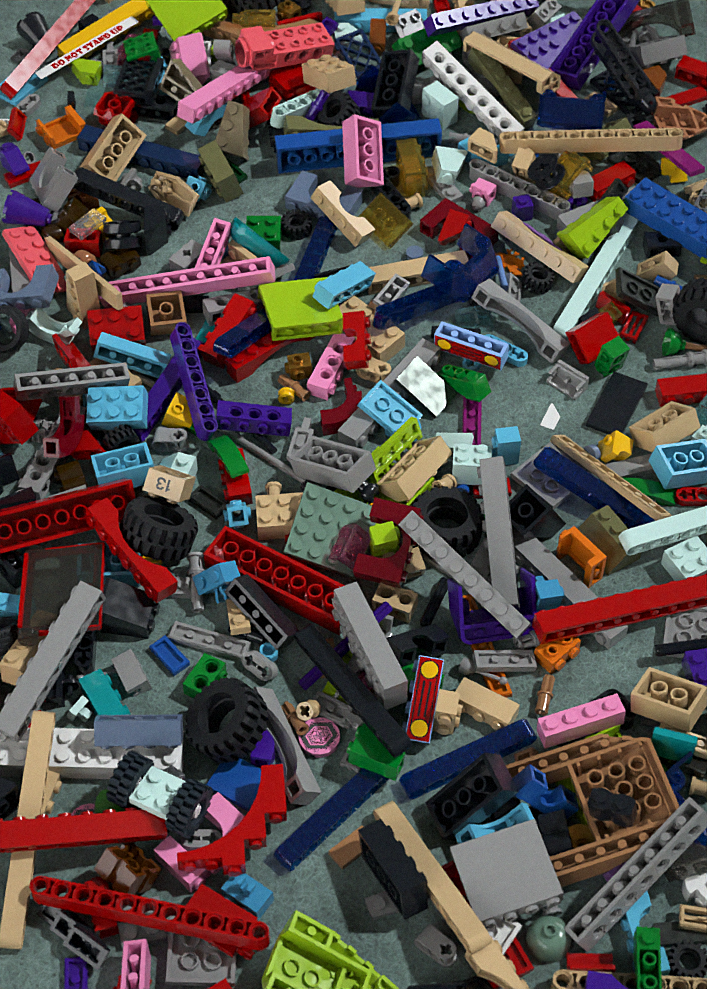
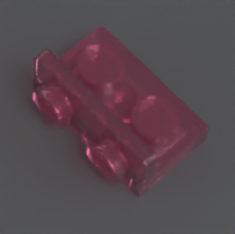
(350, 542)

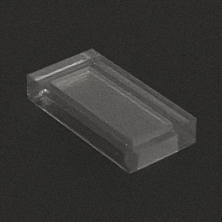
(87, 224)

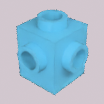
(200, 186)
(240, 520)

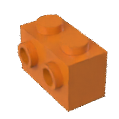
(554, 655)

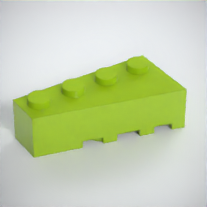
(592, 227)

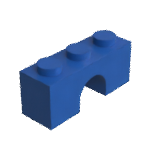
(533, 790)

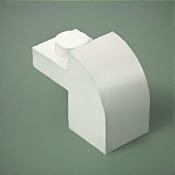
(696, 888)

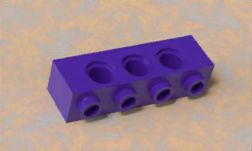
(254, 418)

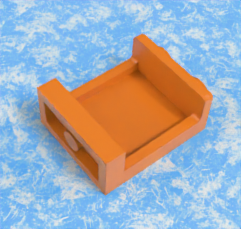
(61, 130)
(584, 553)

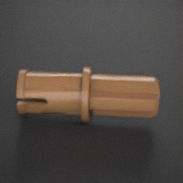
(300, 391)
(545, 695)
(290, 712)

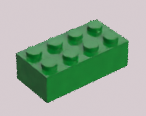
(420, 41)

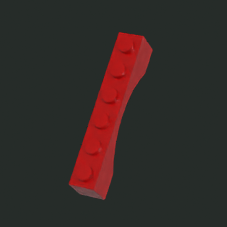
(251, 358)
(155, 579)

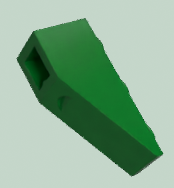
(467, 382)
(647, 958)

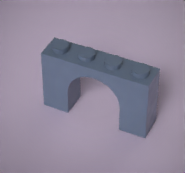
(302, 189)
(36, 294)

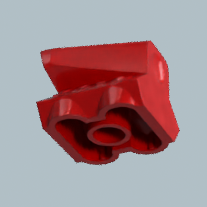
(113, 105)

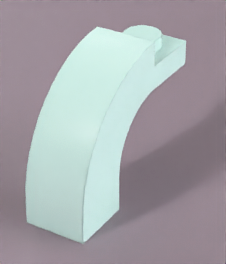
(44, 326)

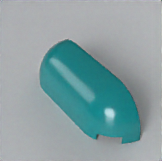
(255, 243)

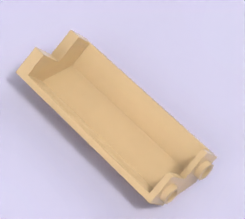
(545, 78)

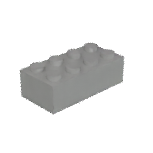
(332, 463)

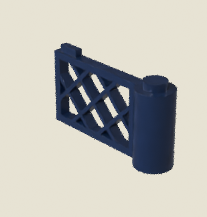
(367, 44)

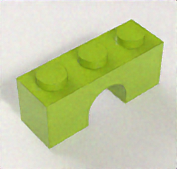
(384, 539)

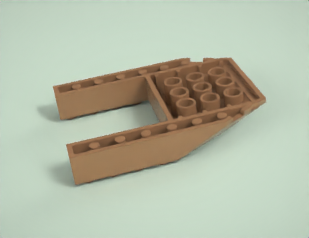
(622, 767)

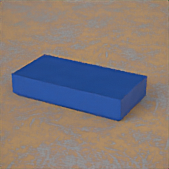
(169, 655)

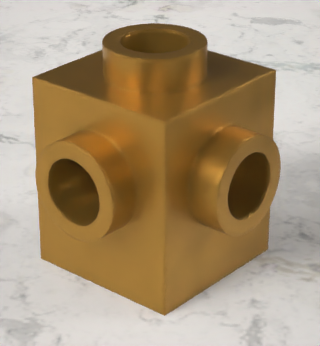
(288, 10)
(298, 366)

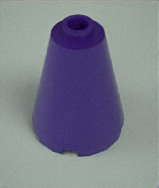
(25, 211)

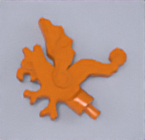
(510, 260)

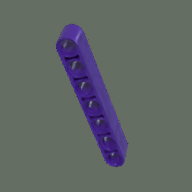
(193, 381)
(162, 394)

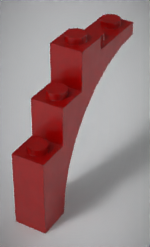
(249, 833)

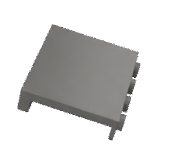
(507, 873)

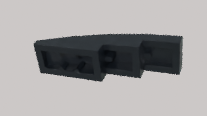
(77, 935)

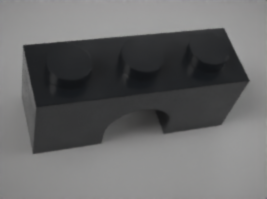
(427, 639)

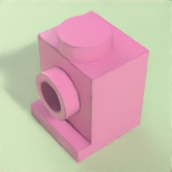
(483, 189)

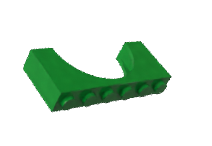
(370, 753)

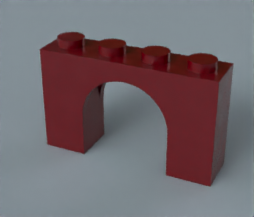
(434, 220)
(392, 569)

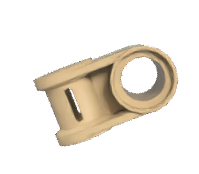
(376, 371)

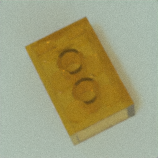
(411, 167)

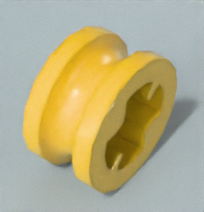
(286, 395)

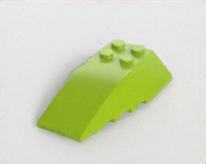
(316, 958)

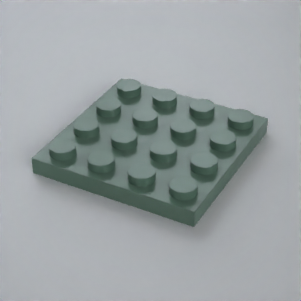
(318, 527)

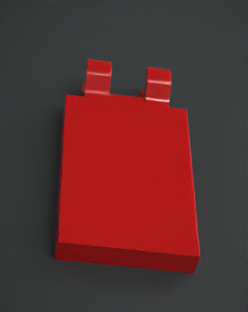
(210, 900)

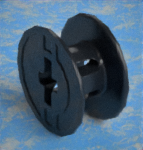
(549, 166)

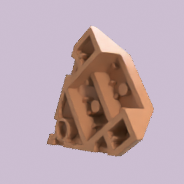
(672, 115)

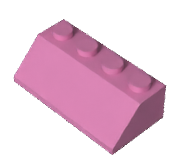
(193, 54)
(362, 152)

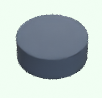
(414, 252)
(593, 450)

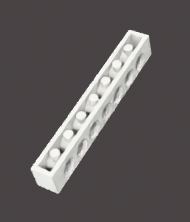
(481, 96)

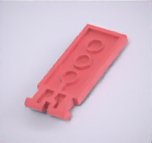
(32, 251)

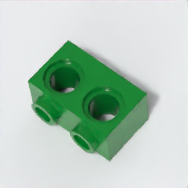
(611, 356)
(200, 674)

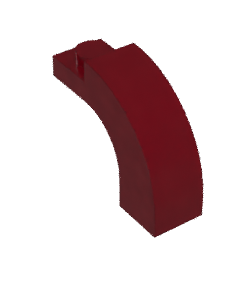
(334, 418)
(69, 430)

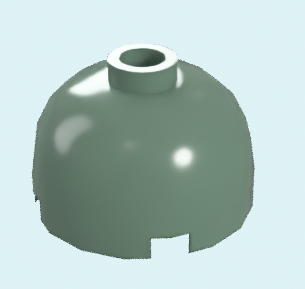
(548, 939)

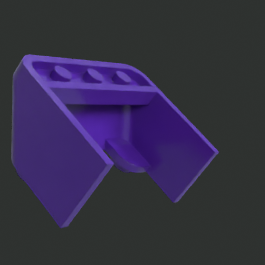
(479, 624)

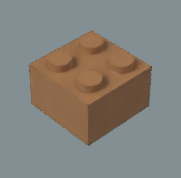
(165, 311)

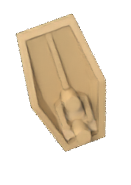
(173, 191)

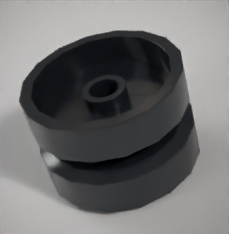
(122, 234)

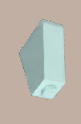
(447, 163)

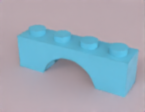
(630, 921)

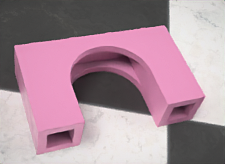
(224, 817)

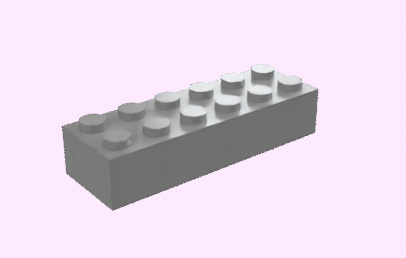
(369, 645)

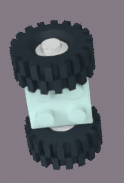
(160, 793)

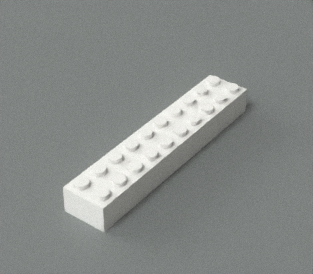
(77, 757)

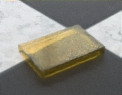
(387, 220)

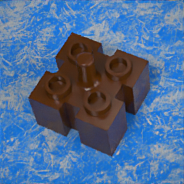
(127, 869)

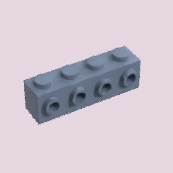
(138, 731)

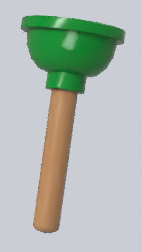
(673, 343)

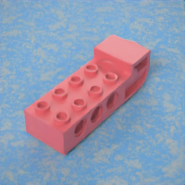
(282, 46)

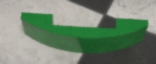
(229, 454)
(654, 490)

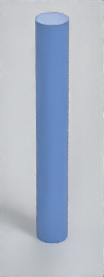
(501, 274)

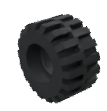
(337, 109)

